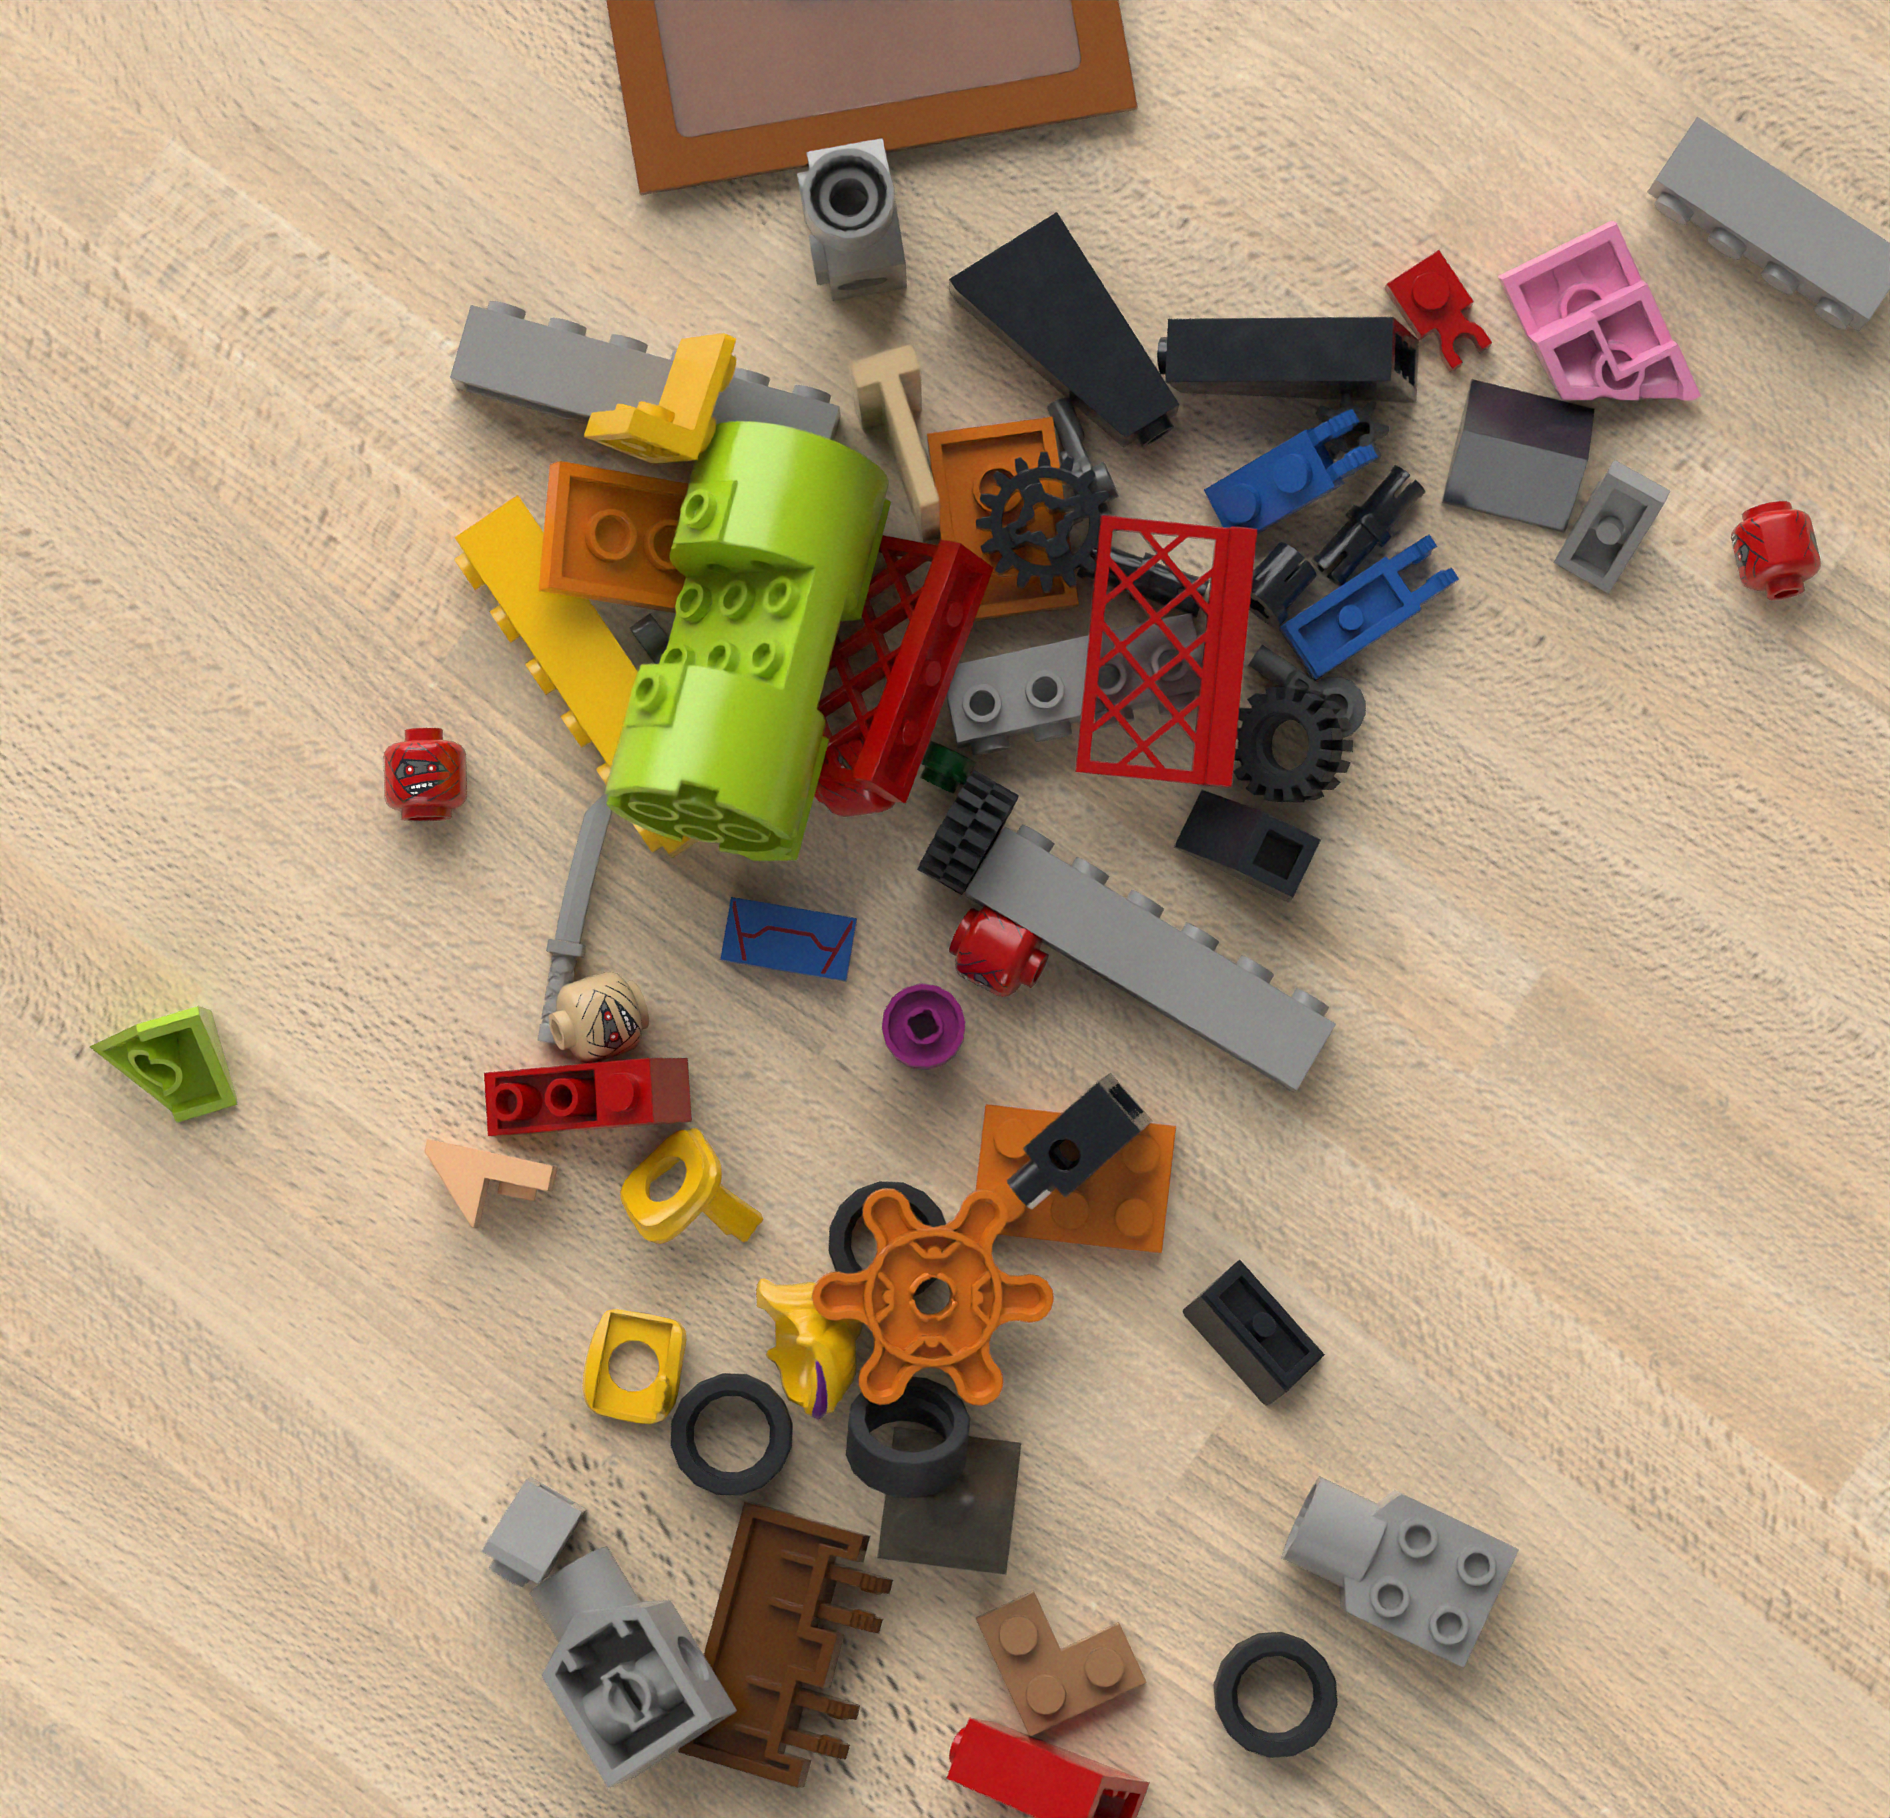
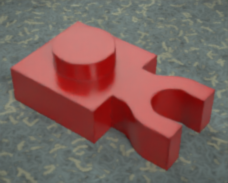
(1433, 301)

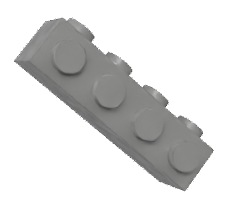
(1776, 225)
(1044, 685)

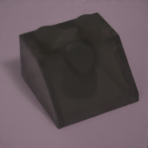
(966, 1522)

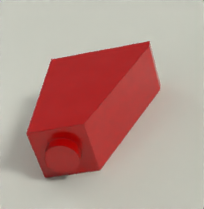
(1039, 1775)

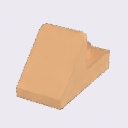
(469, 1171)

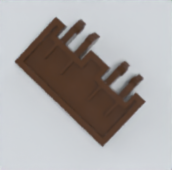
(771, 1643)

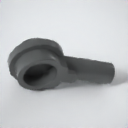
(1072, 436)
(1337, 689)

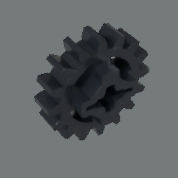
(1034, 496)

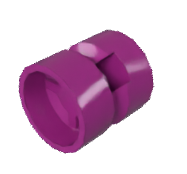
(923, 1026)

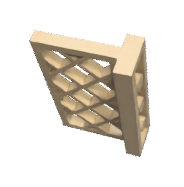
(887, 393)

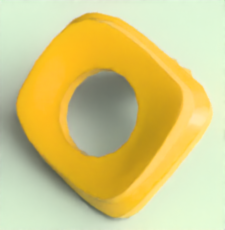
(699, 1192)
(650, 1404)

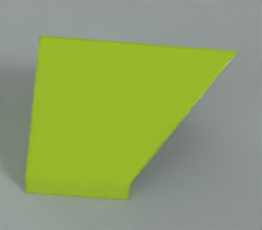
(175, 1062)

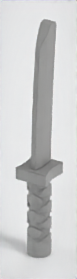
(574, 908)

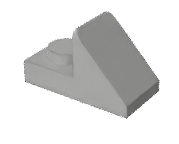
(1611, 526)

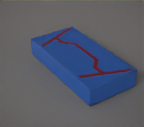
(788, 939)

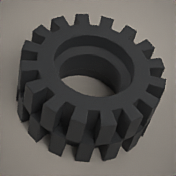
(1324, 748)
(968, 832)

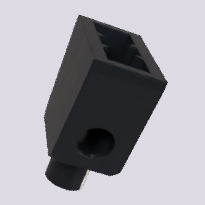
(1099, 1126)

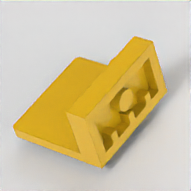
(683, 419)

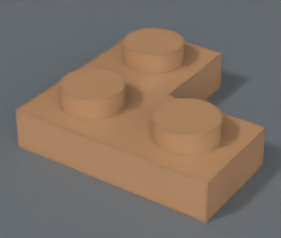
(1053, 1681)

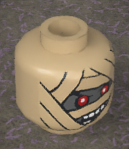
(599, 1017)

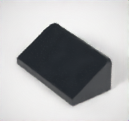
(1253, 1333)

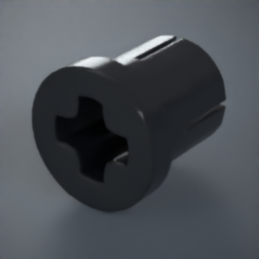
(1278, 583)

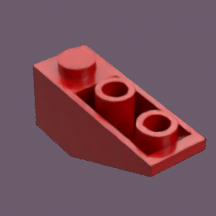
(588, 1096)

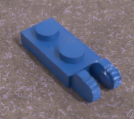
(1287, 477)
(1362, 610)

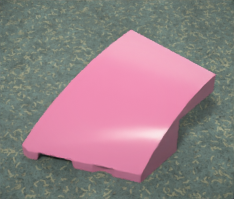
(1597, 322)

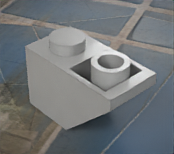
(532, 1533)

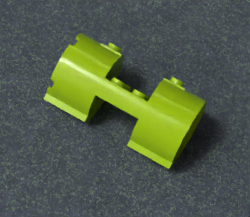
(728, 722)

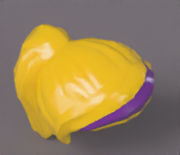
(810, 1351)

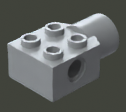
(853, 220)
(1402, 1565)
(624, 1669)

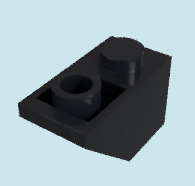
(1247, 844)

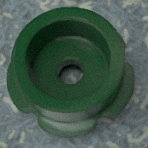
(945, 767)

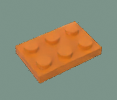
(962, 471)
(611, 536)
(1113, 1208)

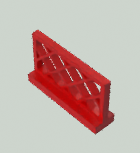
(1222, 651)
(915, 672)

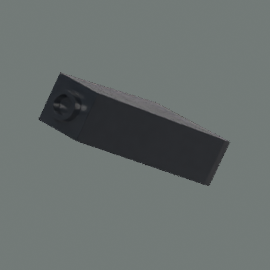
(1064, 324)
(1292, 357)

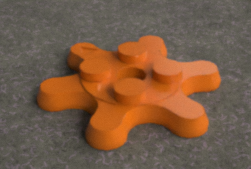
(958, 1334)

